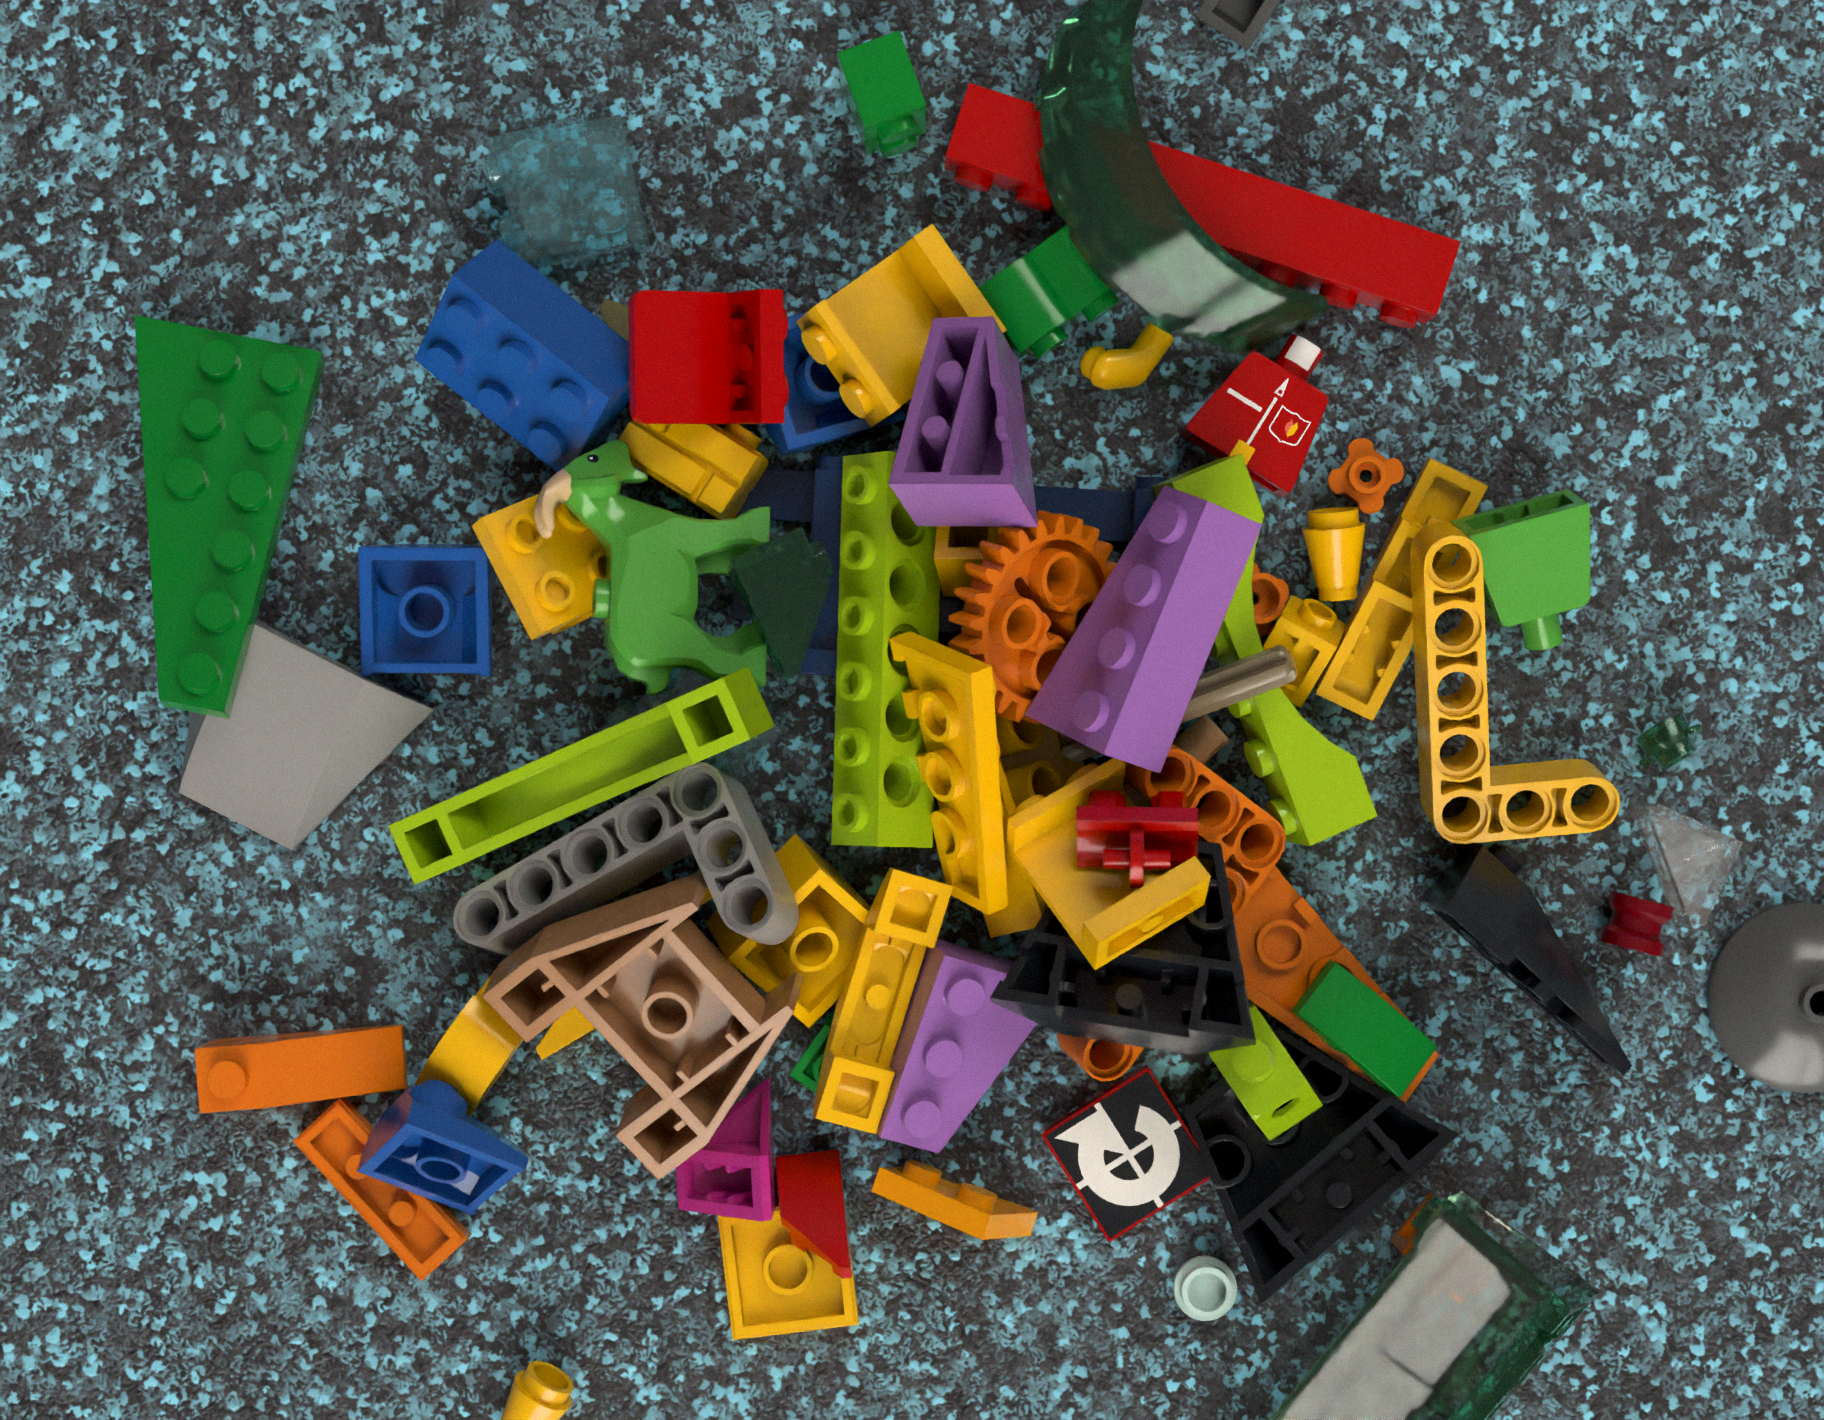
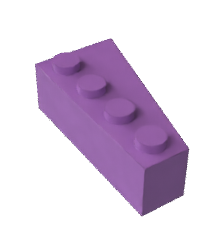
(1149, 632)

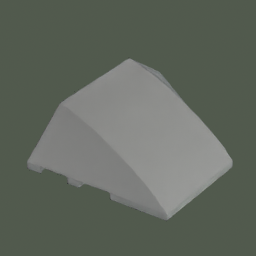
(294, 739)

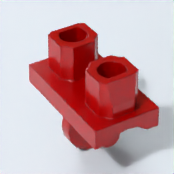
(1136, 836)

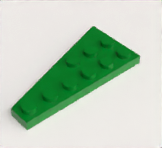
(219, 465)

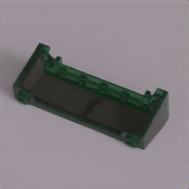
(1447, 1326)

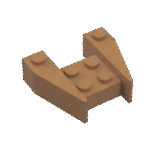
(660, 1002)

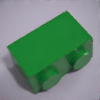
(883, 94)

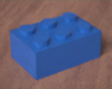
(528, 356)

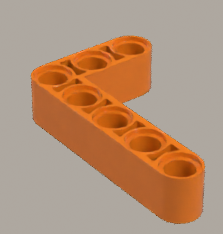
(1247, 864)

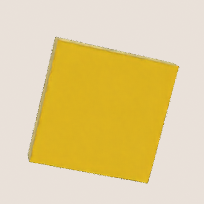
(779, 1286)

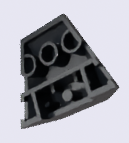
(1165, 994)
(1318, 1178)

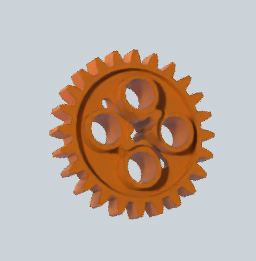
(1029, 603)

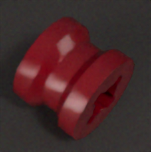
(1636, 923)

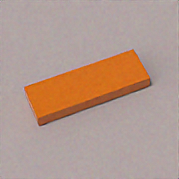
(411, 1225)

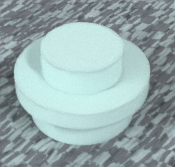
(1205, 1288)

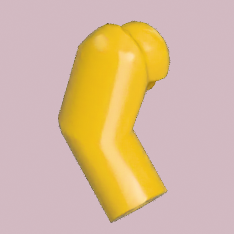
(1129, 366)

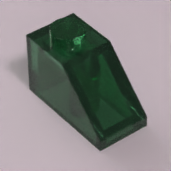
(783, 595)

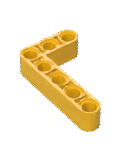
(1467, 714)

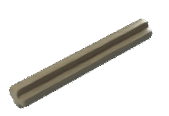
(1219, 689)

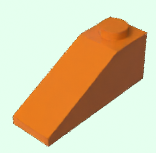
(299, 1067)

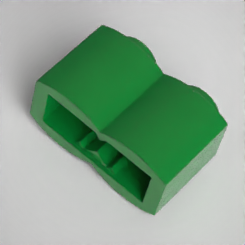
(1046, 294)

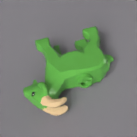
(655, 571)

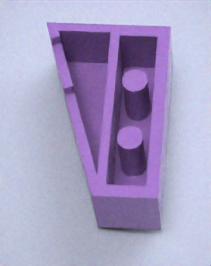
(966, 432)
(949, 1045)

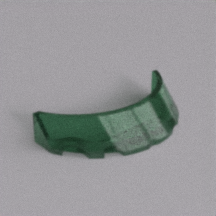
(1123, 207)

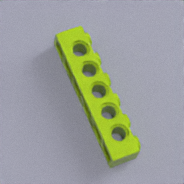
(883, 591)

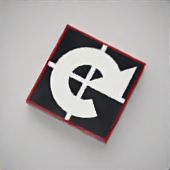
(1127, 1153)

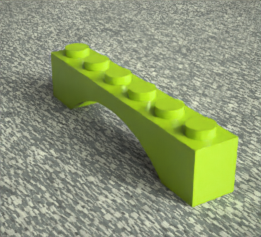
(582, 775)
(1310, 780)

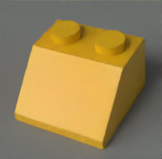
(821, 943)

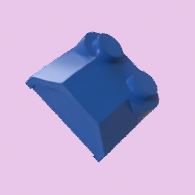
(814, 405)
(425, 609)
(439, 1150)

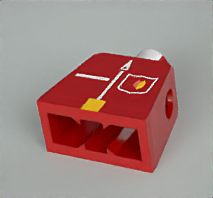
(1264, 415)

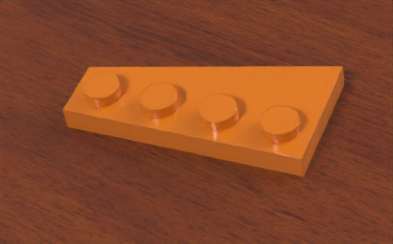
(1284, 951)

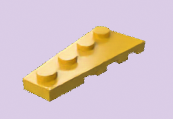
(960, 765)

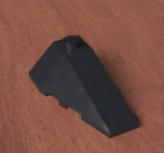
(1508, 927)

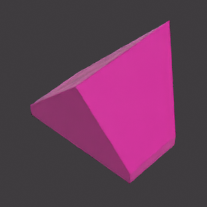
(736, 1166)

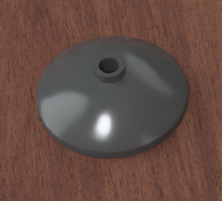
(1763, 996)

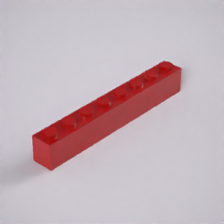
(1258, 221)

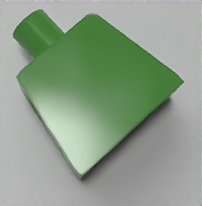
(1534, 562)

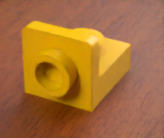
(1312, 637)

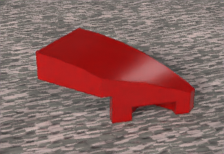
(815, 1206)

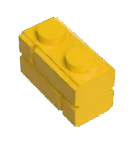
(699, 462)

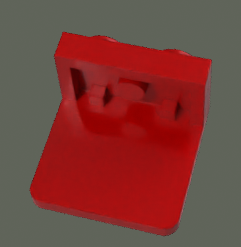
(707, 357)

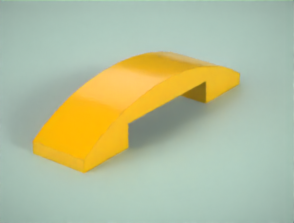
(876, 999)

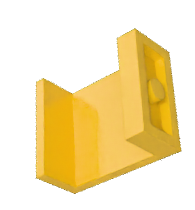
(881, 321)
(1097, 902)

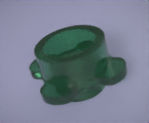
(1668, 742)

